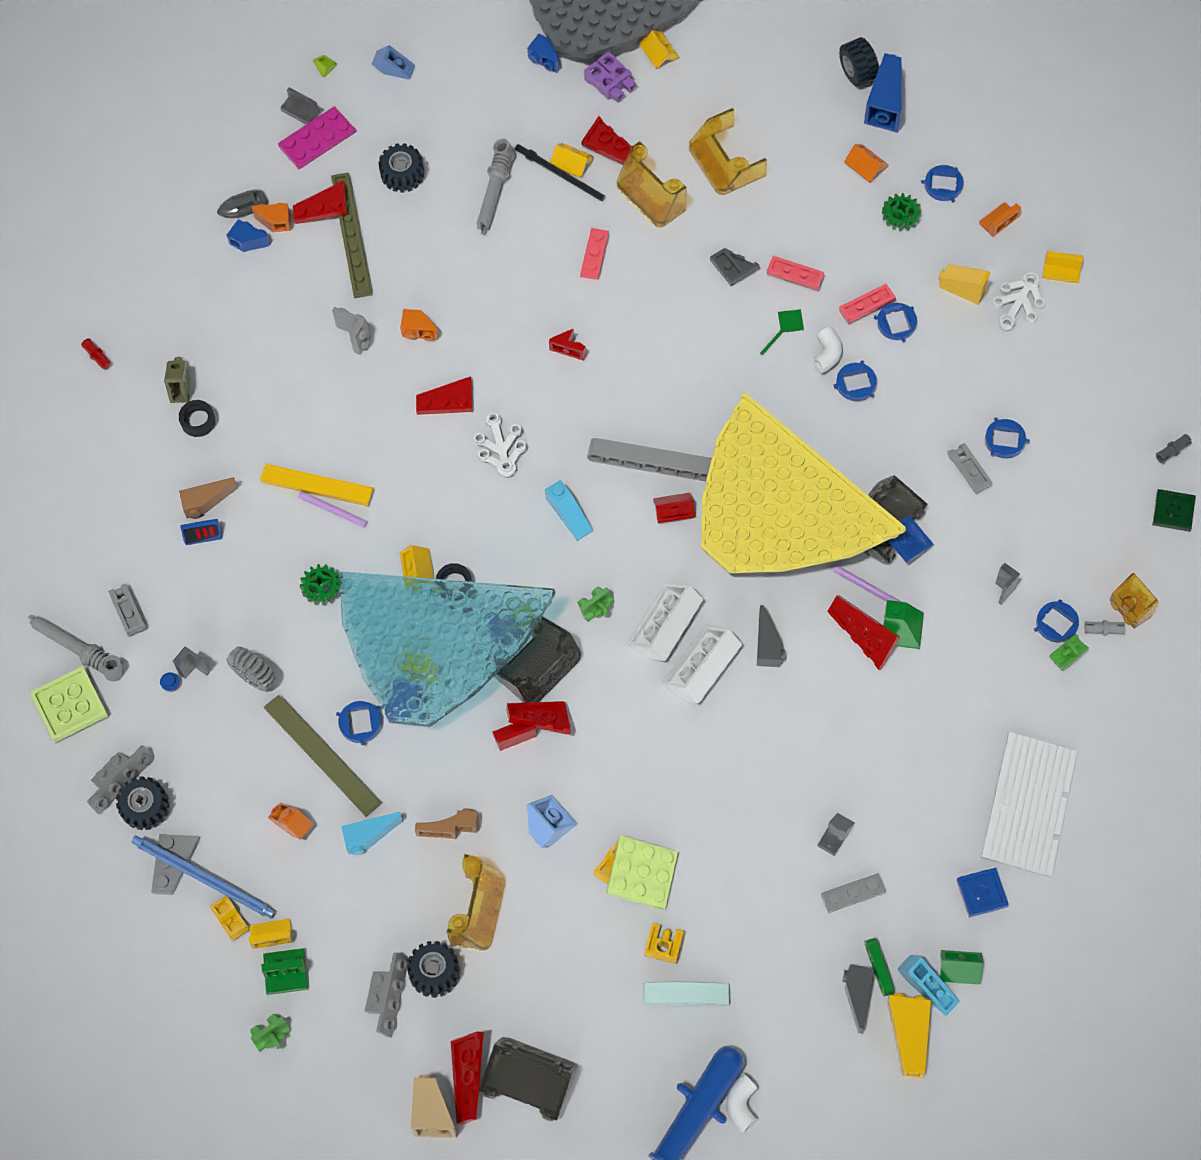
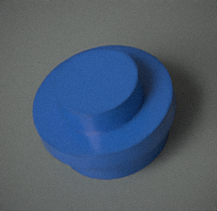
(169, 681)

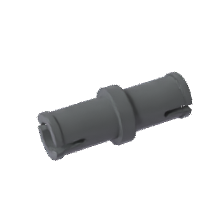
(1173, 448)

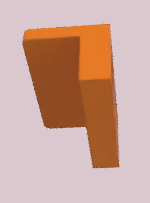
(865, 162)
(1000, 218)

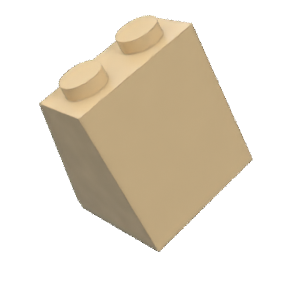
(429, 1110)

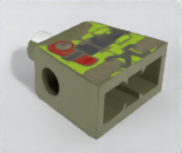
(176, 372)

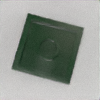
(1174, 510)

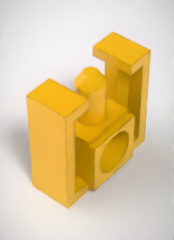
(672, 947)

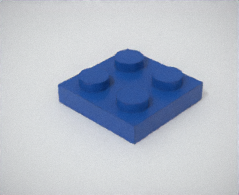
(912, 541)
(982, 892)

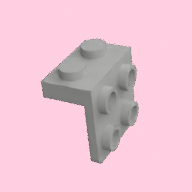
(355, 325)

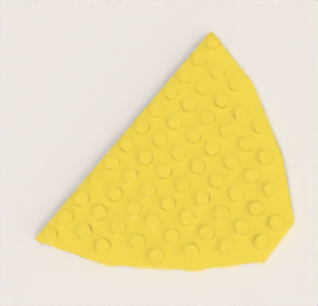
(780, 502)

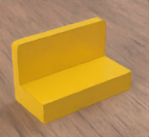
(658, 48)
(570, 159)
(1062, 267)
(416, 562)
(270, 934)

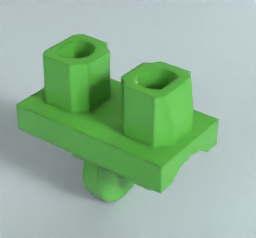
(597, 604)
(1068, 652)
(271, 1034)

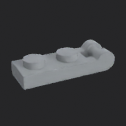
(970, 468)
(127, 610)

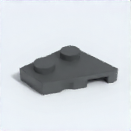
(732, 266)

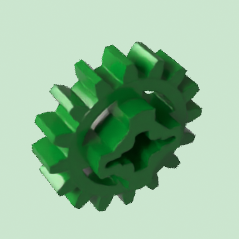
(902, 209)
(312, 582)

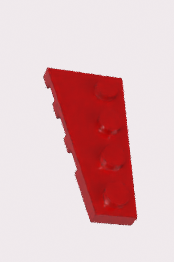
(864, 630)
(466, 1068)

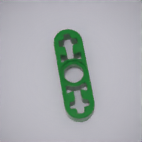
(879, 967)

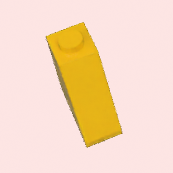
(965, 282)

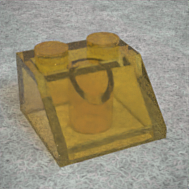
(1134, 601)

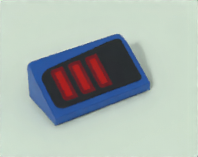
(201, 531)

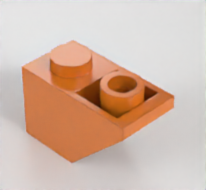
(273, 216)
(417, 325)
(290, 820)

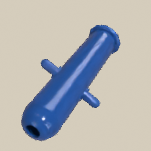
(700, 1104)

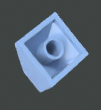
(548, 821)

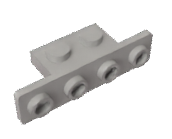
(115, 774)
(385, 994)

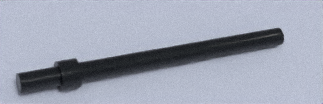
(532, 156)

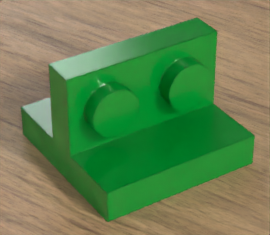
(285, 971)

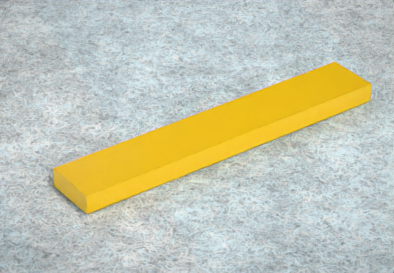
(316, 485)

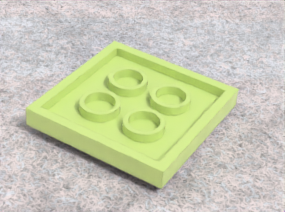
(68, 704)
(641, 872)

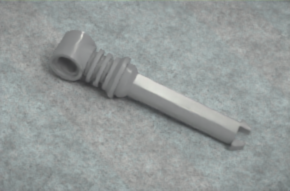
(497, 172)
(88, 654)

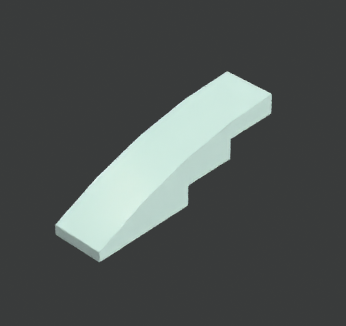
(685, 993)

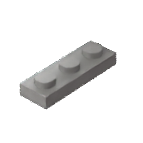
(853, 893)

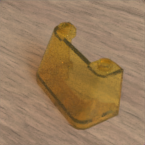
(652, 197)
(478, 926)

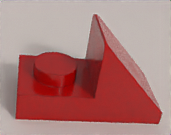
(563, 344)

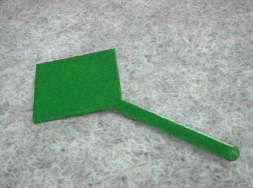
(789, 322)

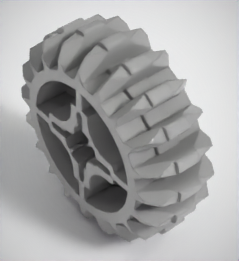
(251, 668)

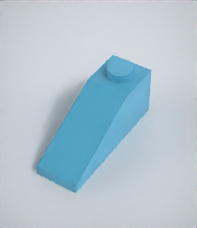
(568, 510)
(366, 833)
(928, 983)

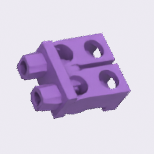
(610, 77)

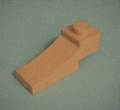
(464, 821)

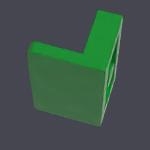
(961, 967)

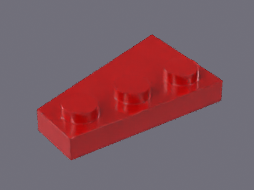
(606, 142)
(322, 205)
(449, 398)
(541, 715)

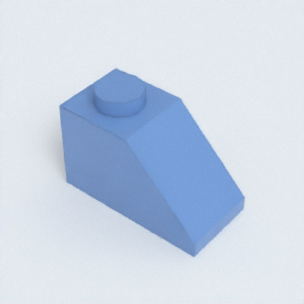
(392, 63)

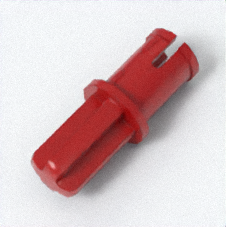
(96, 353)

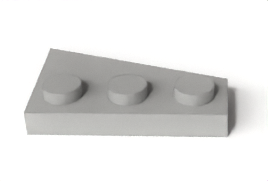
(165, 876)

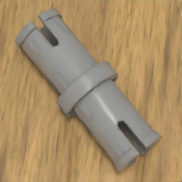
(1104, 627)

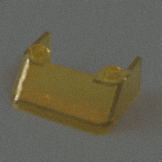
(721, 172)

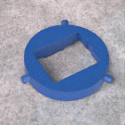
(943, 194)
(883, 325)
(854, 369)
(1007, 426)
(1048, 632)
(375, 720)

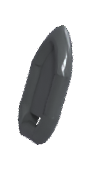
(241, 204)

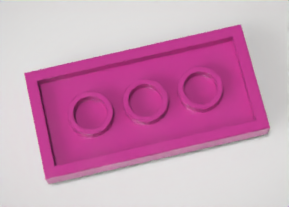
(316, 137)

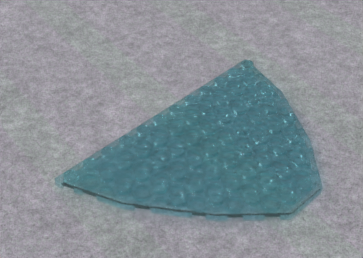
(434, 640)

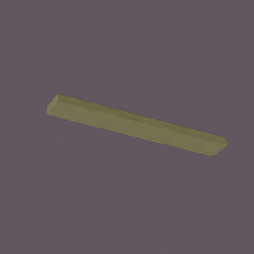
(353, 242)
(322, 756)

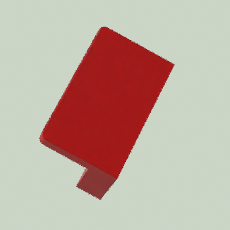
(674, 507)
(513, 735)

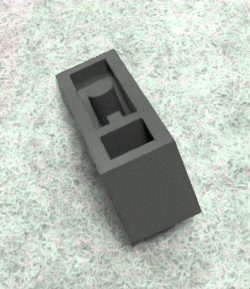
(769, 644)
(858, 989)

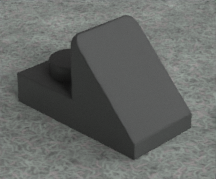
(835, 834)

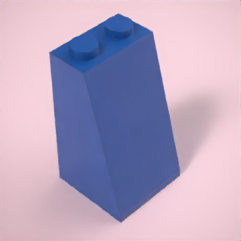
(885, 98)

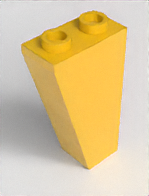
(910, 1031)

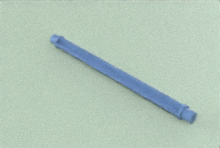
(202, 876)

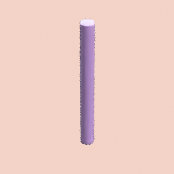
(333, 509)
(863, 584)

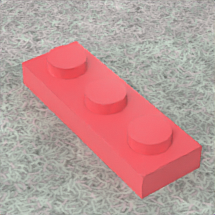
(594, 254)
(795, 272)
(867, 303)

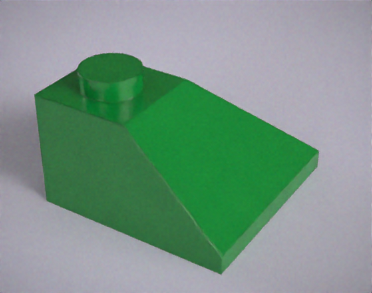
(905, 622)

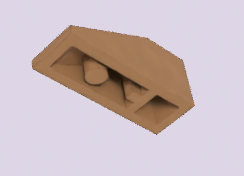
(203, 498)

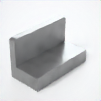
(300, 107)
(1007, 580)
(187, 661)

